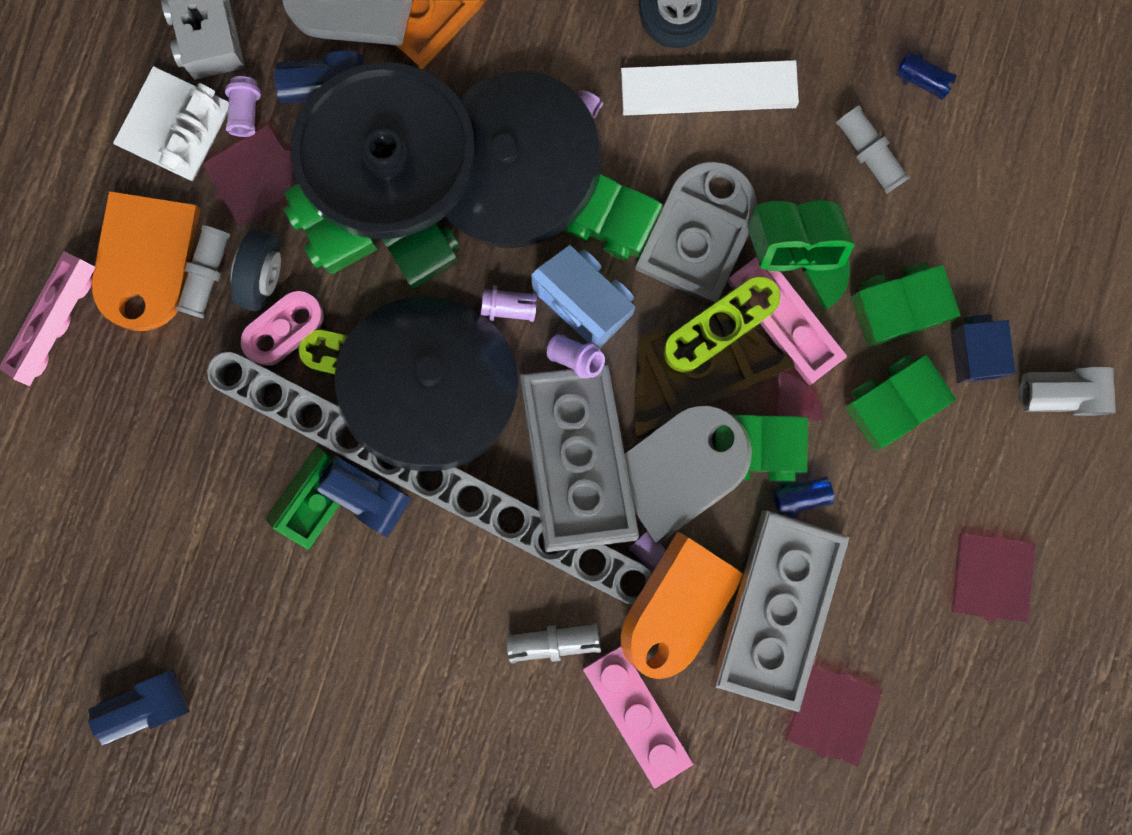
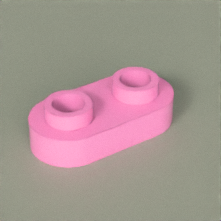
(281, 326)

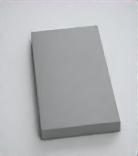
(577, 460)
(780, 611)

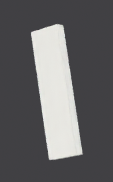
(709, 87)

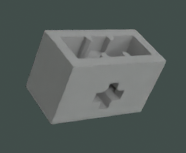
(205, 50)

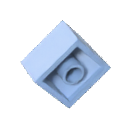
(582, 295)

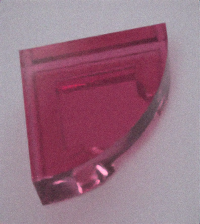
(797, 399)

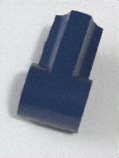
(300, 79)
(372, 500)
(149, 705)

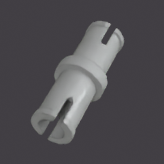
(872, 149)
(202, 271)
(553, 643)

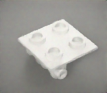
(173, 123)

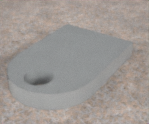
(351, 19)
(698, 233)
(681, 473)

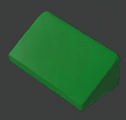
(302, 509)

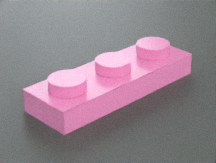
(47, 319)
(792, 325)
(637, 717)

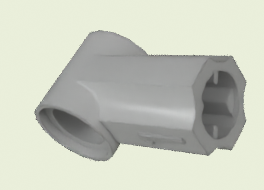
(1081, 391)

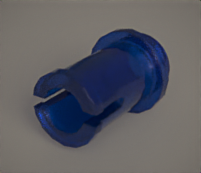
(925, 75)
(803, 496)

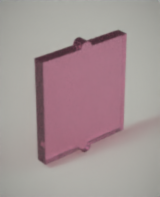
(252, 175)
(993, 578)
(835, 715)

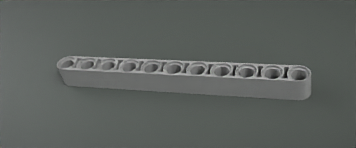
(329, 434)

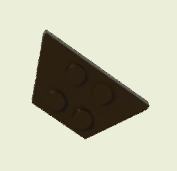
(667, 392)

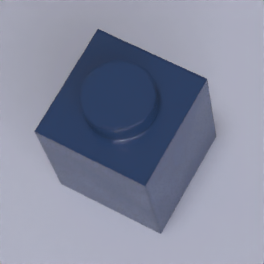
(982, 349)

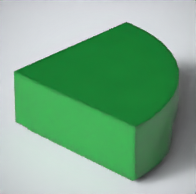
(828, 284)

